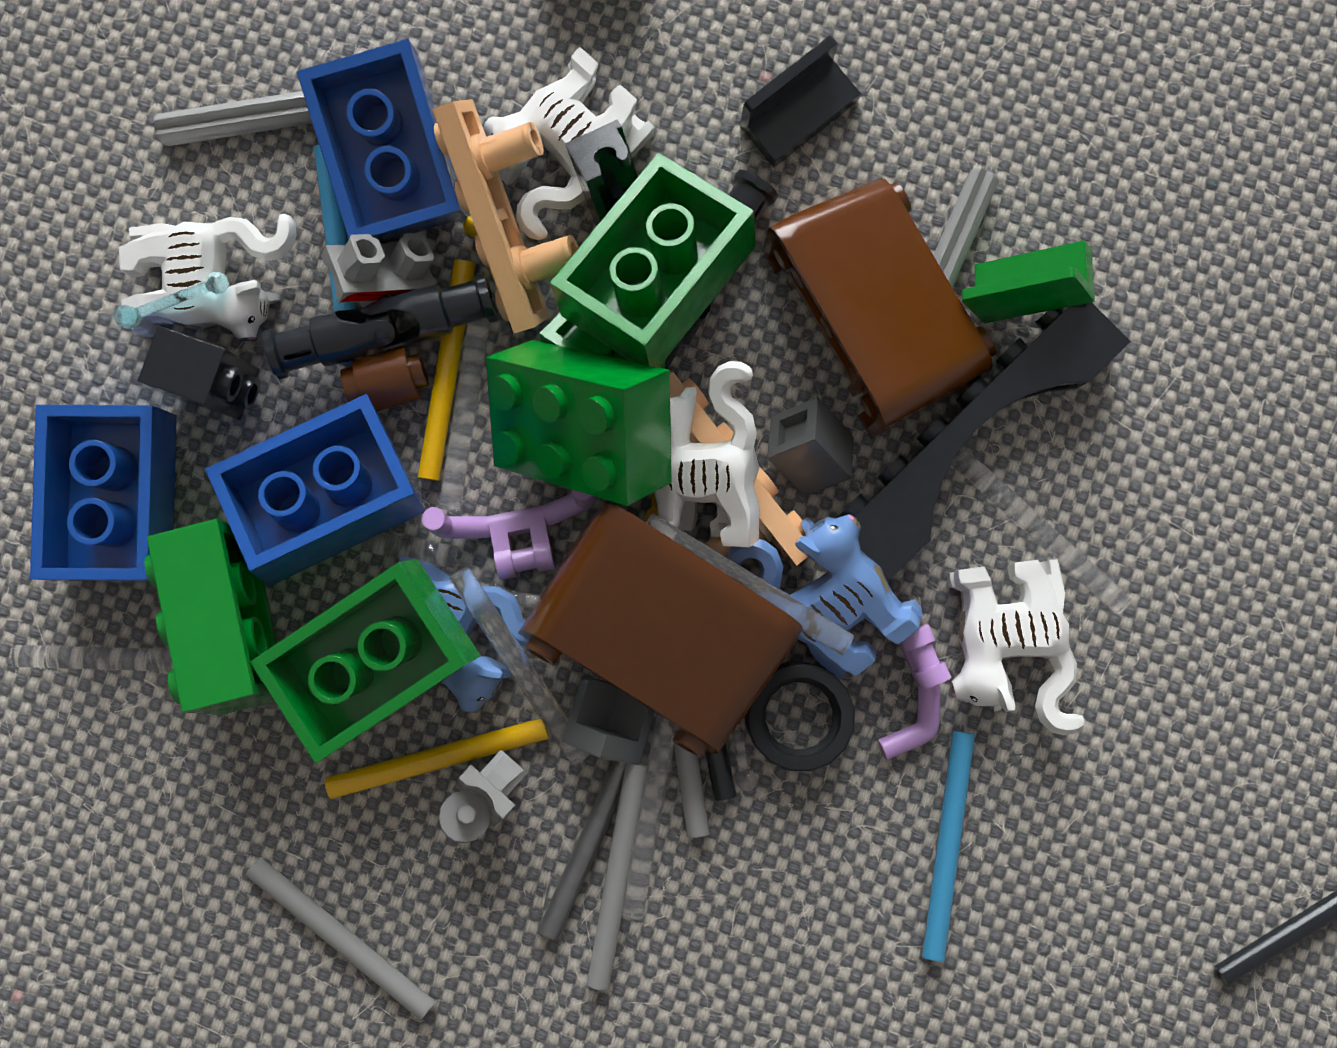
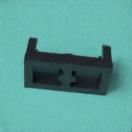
(602, 167)

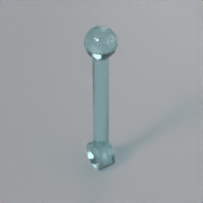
(130, 317)

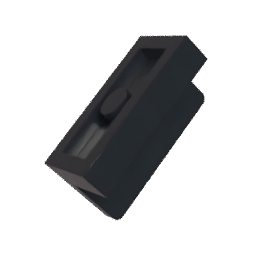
(798, 103)

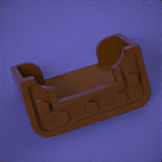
(880, 302)
(661, 627)

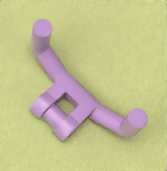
(512, 523)
(928, 675)

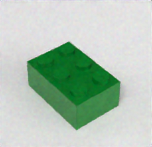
(655, 262)
(580, 420)
(210, 618)
(365, 658)

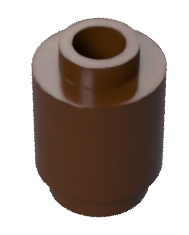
(386, 377)

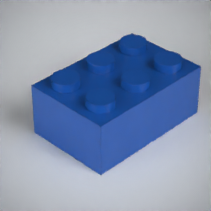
(381, 142)
(100, 490)
(314, 491)

